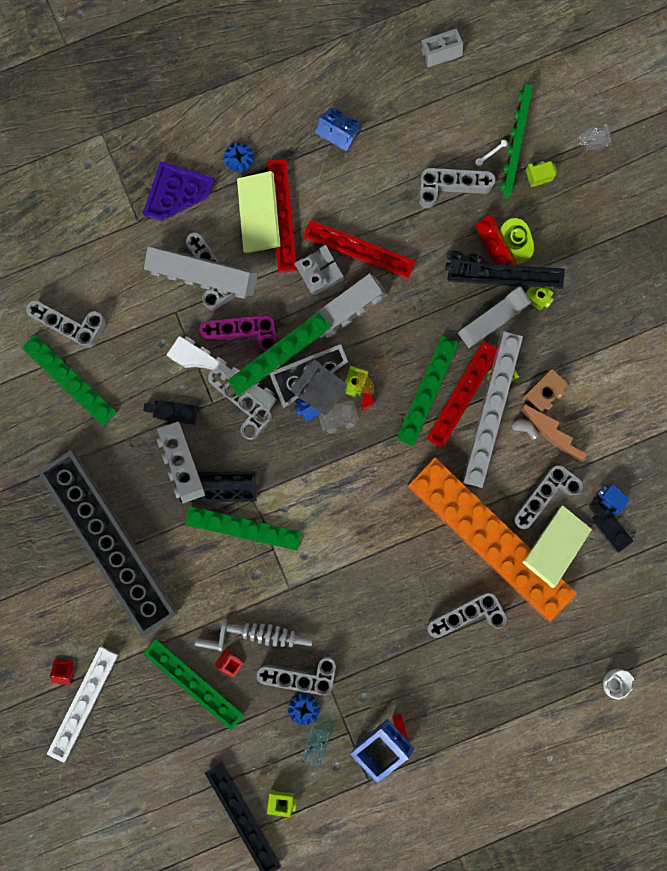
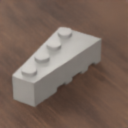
(352, 303)
(283, 377)

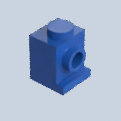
(305, 409)
(613, 498)

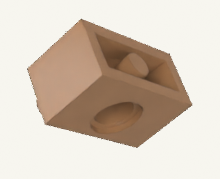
(551, 381)

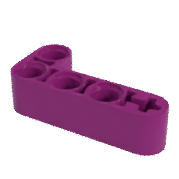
(237, 332)

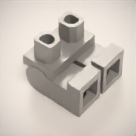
(319, 271)

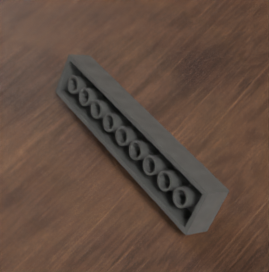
(108, 542)

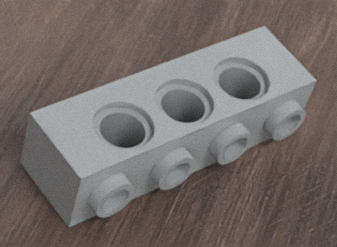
(192, 488)

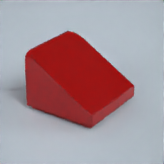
(367, 401)
(229, 663)
(62, 672)

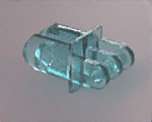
(316, 744)

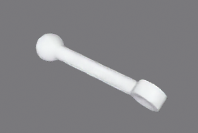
(479, 161)

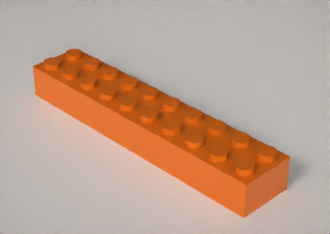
(488, 537)

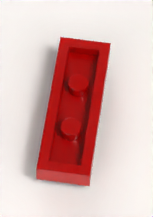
(495, 241)

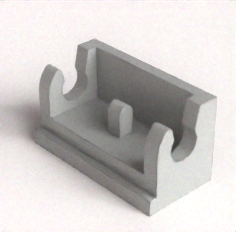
(442, 47)

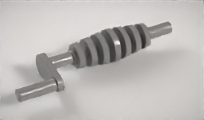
(254, 632)

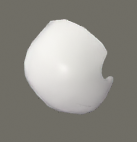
(618, 683)

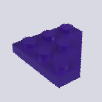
(175, 191)

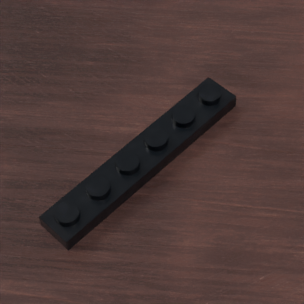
(513, 276)
(242, 818)

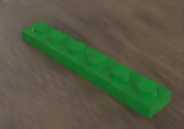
(517, 135)
(278, 354)
(69, 380)
(427, 391)
(243, 528)
(193, 684)

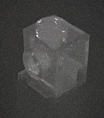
(595, 138)

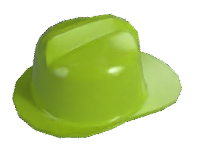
(518, 239)

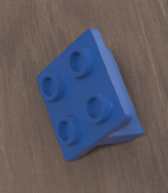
(338, 128)

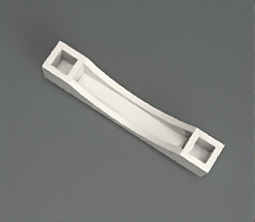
(189, 356)

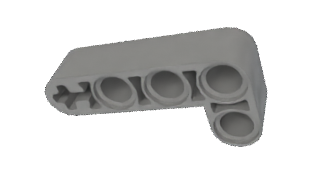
(456, 186)
(205, 250)
(495, 317)
(63, 322)
(252, 412)
(542, 499)
(463, 618)
(295, 675)

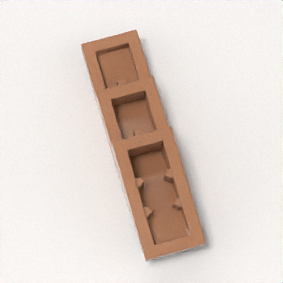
(548, 428)

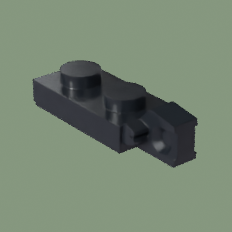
(173, 412)
(610, 527)

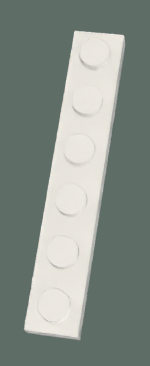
(82, 704)

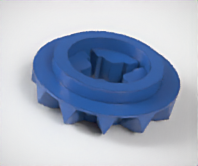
(233, 163)
(298, 701)

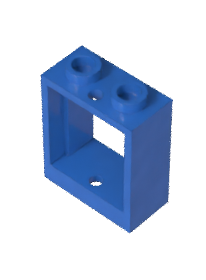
(396, 743)

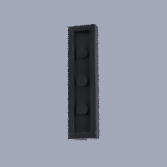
(232, 481)

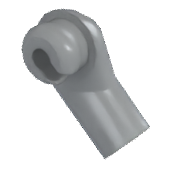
(526, 426)

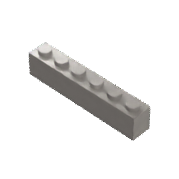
(200, 271)

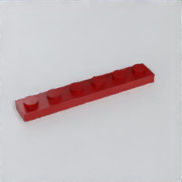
(359, 249)
(286, 252)
(462, 395)

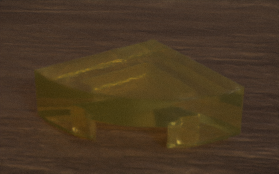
(364, 384)

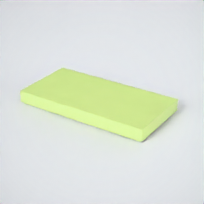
(258, 212)
(557, 546)

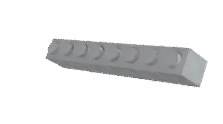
(492, 409)

